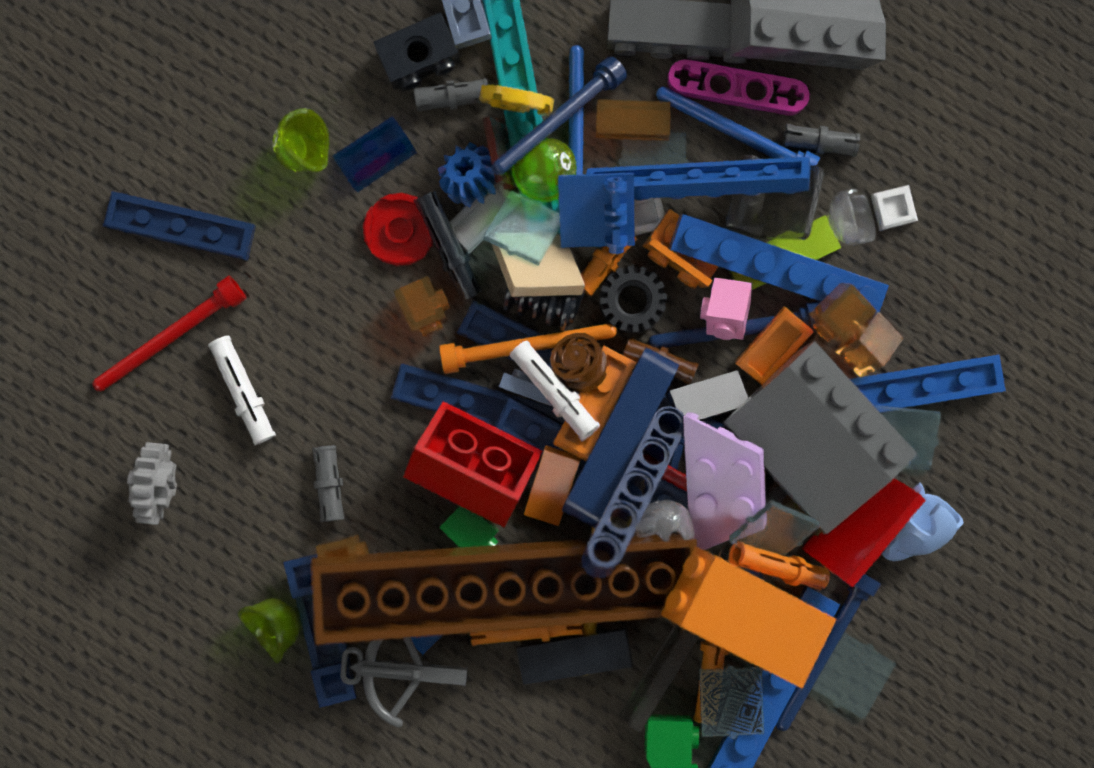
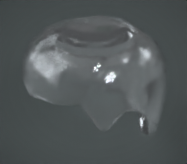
(851, 218)
(664, 519)

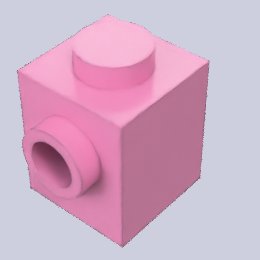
(727, 309)

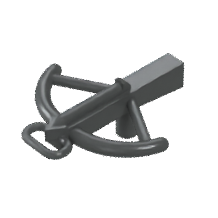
(418, 671)

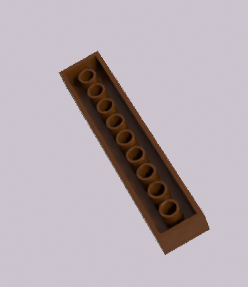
(490, 588)

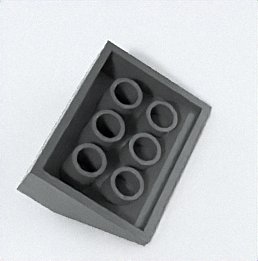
(810, 31)
(820, 437)

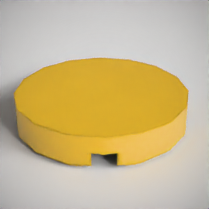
(515, 99)

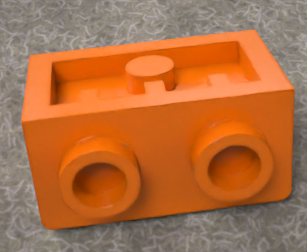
(691, 271)

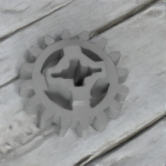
(152, 483)

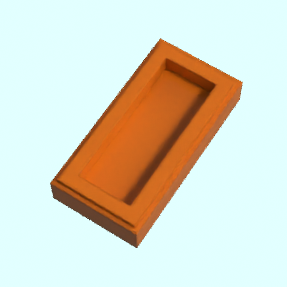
(774, 346)
(552, 485)

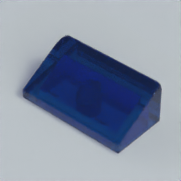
(374, 154)

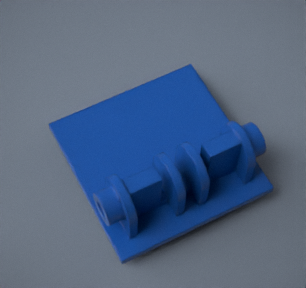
(597, 211)

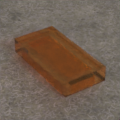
(633, 120)

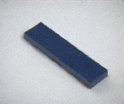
(179, 225)

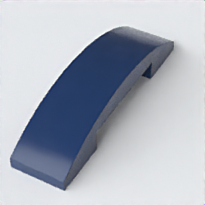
(325, 658)

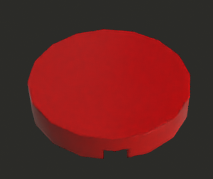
(404, 240)

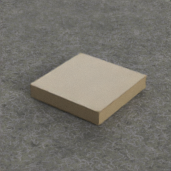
(554, 275)

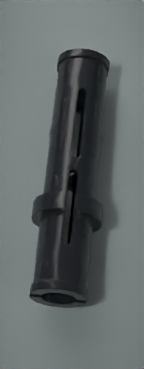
(450, 251)

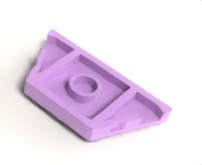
(722, 480)

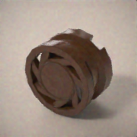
(580, 364)

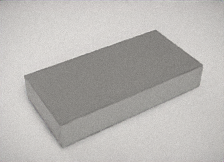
(473, 222)
(710, 397)

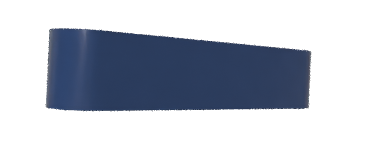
(620, 437)
(630, 507)

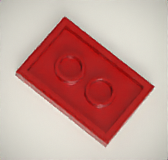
(866, 532)

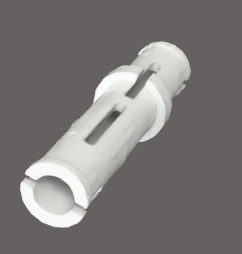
(222, 351)
(564, 402)

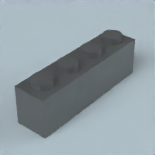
(671, 29)

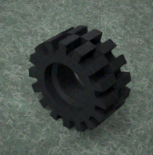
(632, 277)

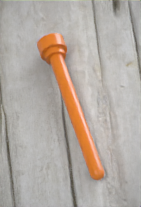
(456, 357)

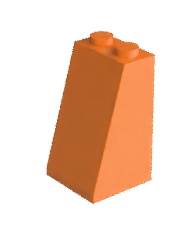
(748, 617)

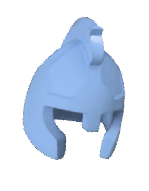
(926, 531)

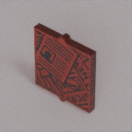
(498, 144)

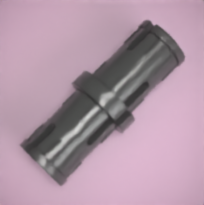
(448, 95)
(821, 140)
(328, 483)

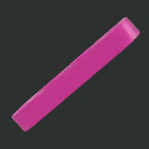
(738, 81)

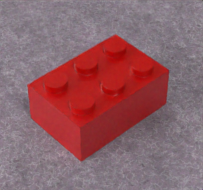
(472, 464)

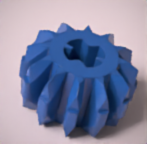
(468, 175)

